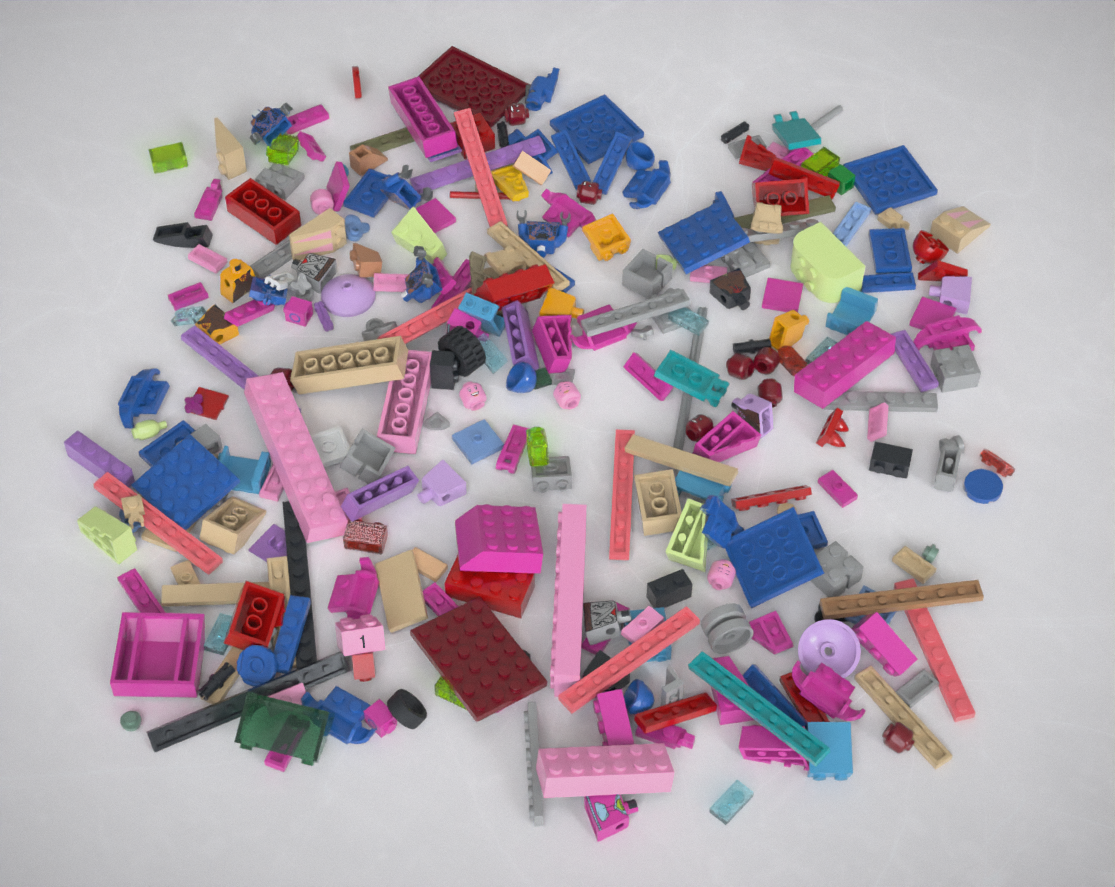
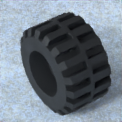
(466, 348)

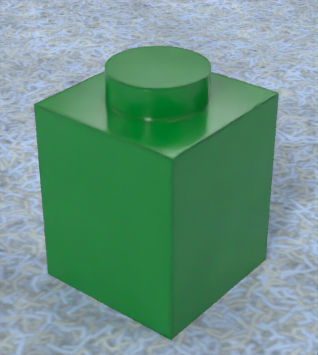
(845, 178)

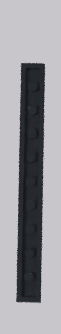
(299, 582)
(232, 707)

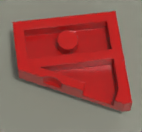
(756, 155)
(939, 269)

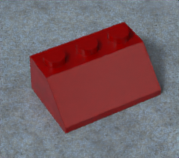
(789, 194)
(253, 616)

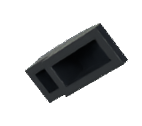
(183, 235)

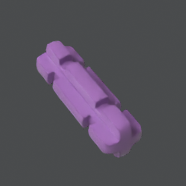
(323, 316)

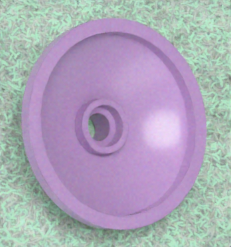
(348, 295)
(836, 636)

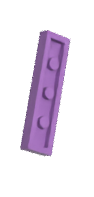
(914, 362)

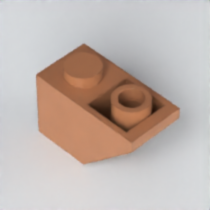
(364, 158)
(365, 260)

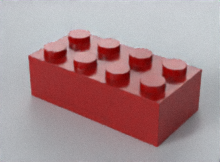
(263, 211)
(521, 286)
(499, 590)

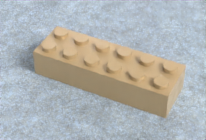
(349, 365)

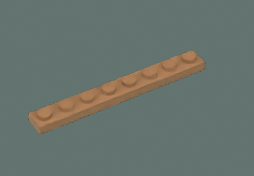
(901, 599)

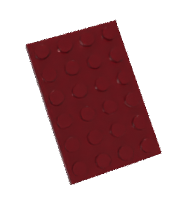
(473, 84)
(478, 658)

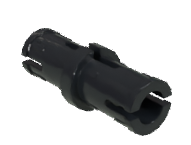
(751, 346)
(216, 681)

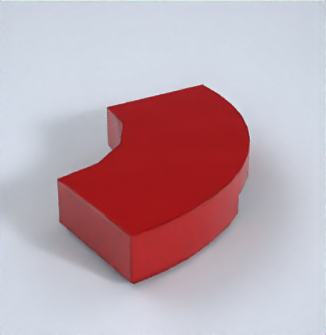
(356, 80)

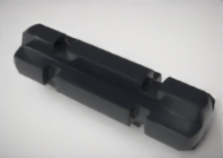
(734, 132)
(502, 134)

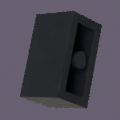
(443, 370)
(890, 460)
(669, 589)

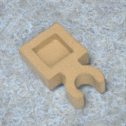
(892, 218)
(133, 509)

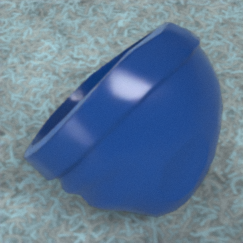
(639, 156)
(521, 378)
(638, 697)

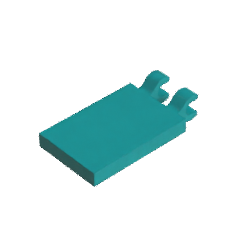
(795, 132)
(691, 378)

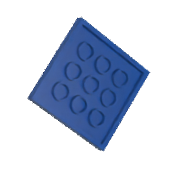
(594, 127)
(891, 179)
(703, 237)
(186, 482)
(773, 557)

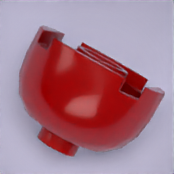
(928, 248)

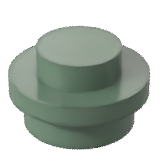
(930, 553)
(130, 720)

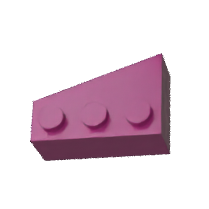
(554, 341)
(727, 439)
(883, 644)
(727, 711)
(613, 718)
(763, 746)

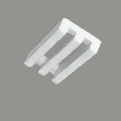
(280, 280)

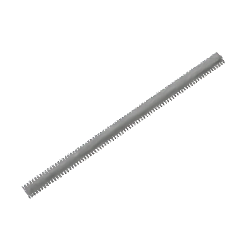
(686, 398)

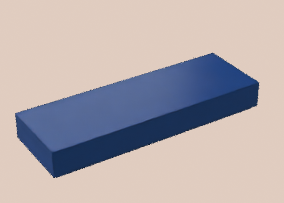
(888, 282)

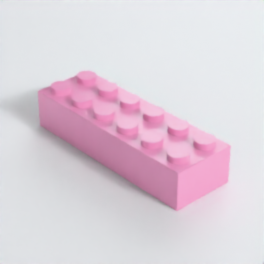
(406, 404)
(604, 770)

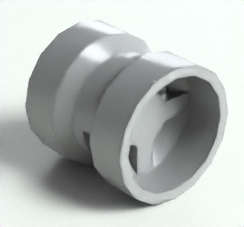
(955, 441)

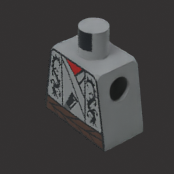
(317, 270)
(603, 620)

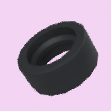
(406, 709)

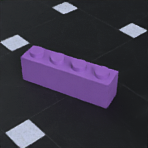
(520, 334)
(97, 459)
(379, 493)

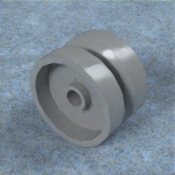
(727, 628)

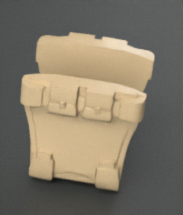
(767, 219)
(503, 262)

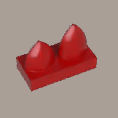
(828, 432)

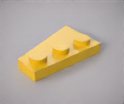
(510, 182)

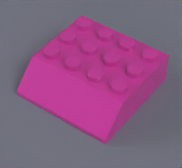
(499, 539)
(158, 655)

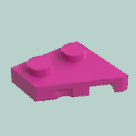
(771, 633)

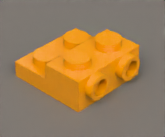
(607, 237)

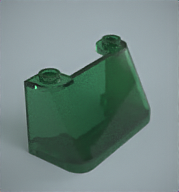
(283, 728)

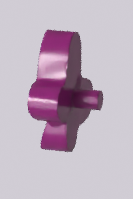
(193, 404)

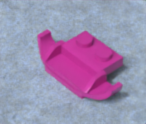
(562, 202)
(947, 333)
(603, 339)
(355, 591)
(827, 691)

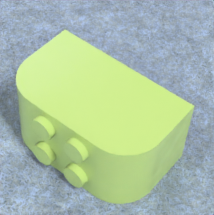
(825, 264)

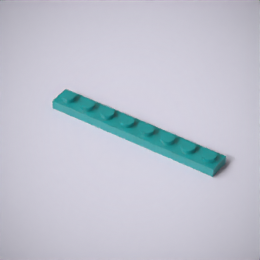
(759, 708)

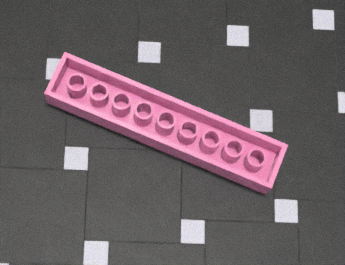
(295, 457)
(568, 598)

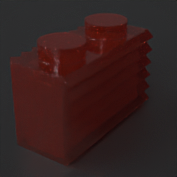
(365, 536)

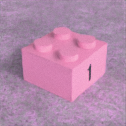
(359, 635)

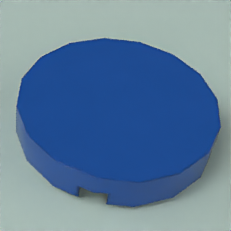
(983, 486)
(257, 665)

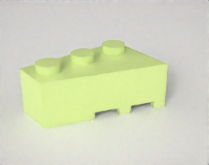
(414, 232)
(108, 534)
(688, 542)

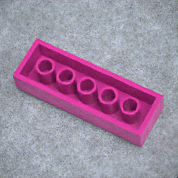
(422, 117)
(844, 364)

